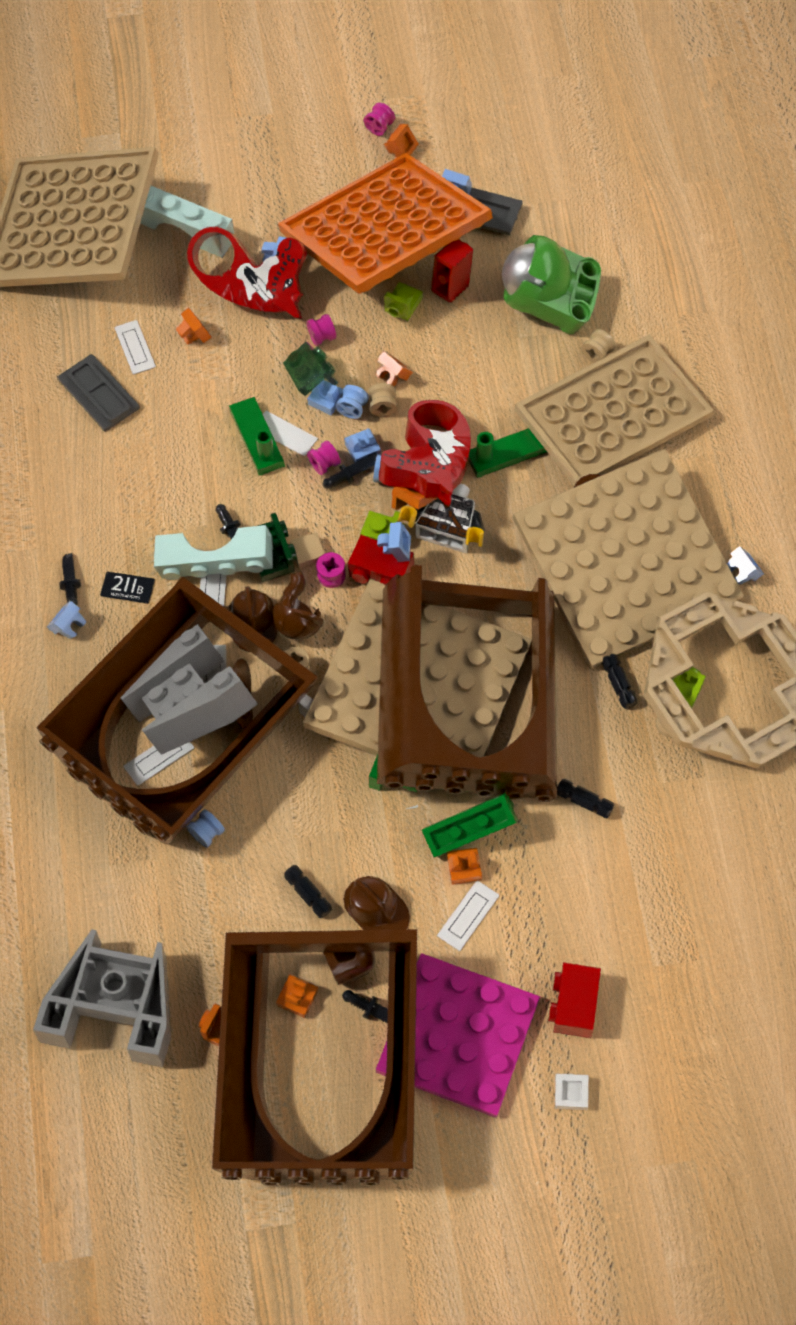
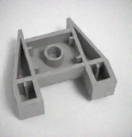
(179, 697)
(113, 989)

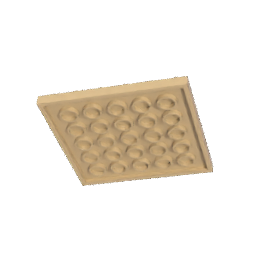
(73, 216)
(624, 554)
(463, 676)

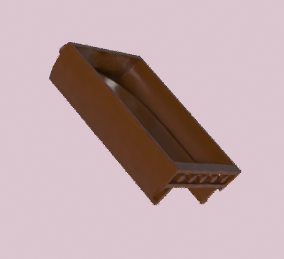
(86, 719)
(410, 742)
(244, 1133)

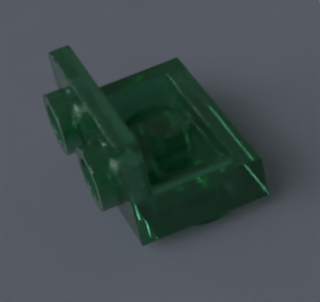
(309, 367)

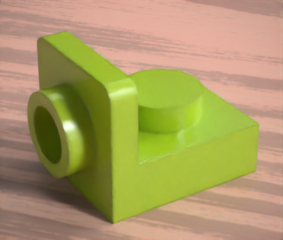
(402, 301)
(378, 524)
(690, 684)

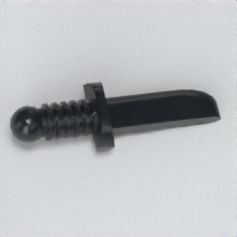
(348, 472)
(229, 526)
(69, 583)
(370, 1007)

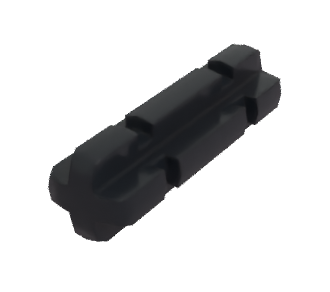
(619, 681)
(585, 798)
(307, 891)

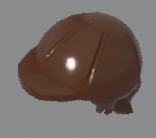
(294, 617)

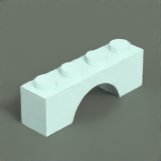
(188, 216)
(247, 551)

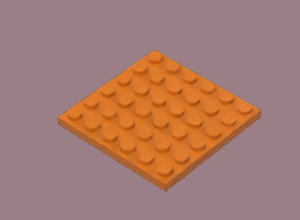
(385, 222)

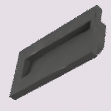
(503, 208)
(98, 392)

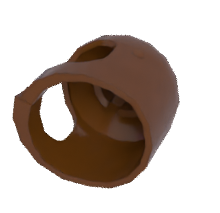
(350, 965)

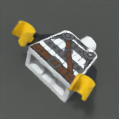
(447, 525)

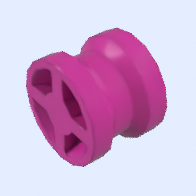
(379, 119)
(321, 329)
(324, 457)
(336, 575)

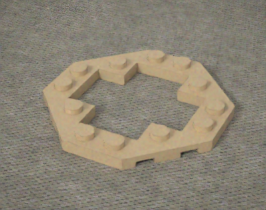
(670, 660)

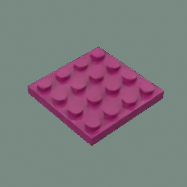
(466, 1034)

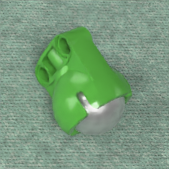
(551, 283)

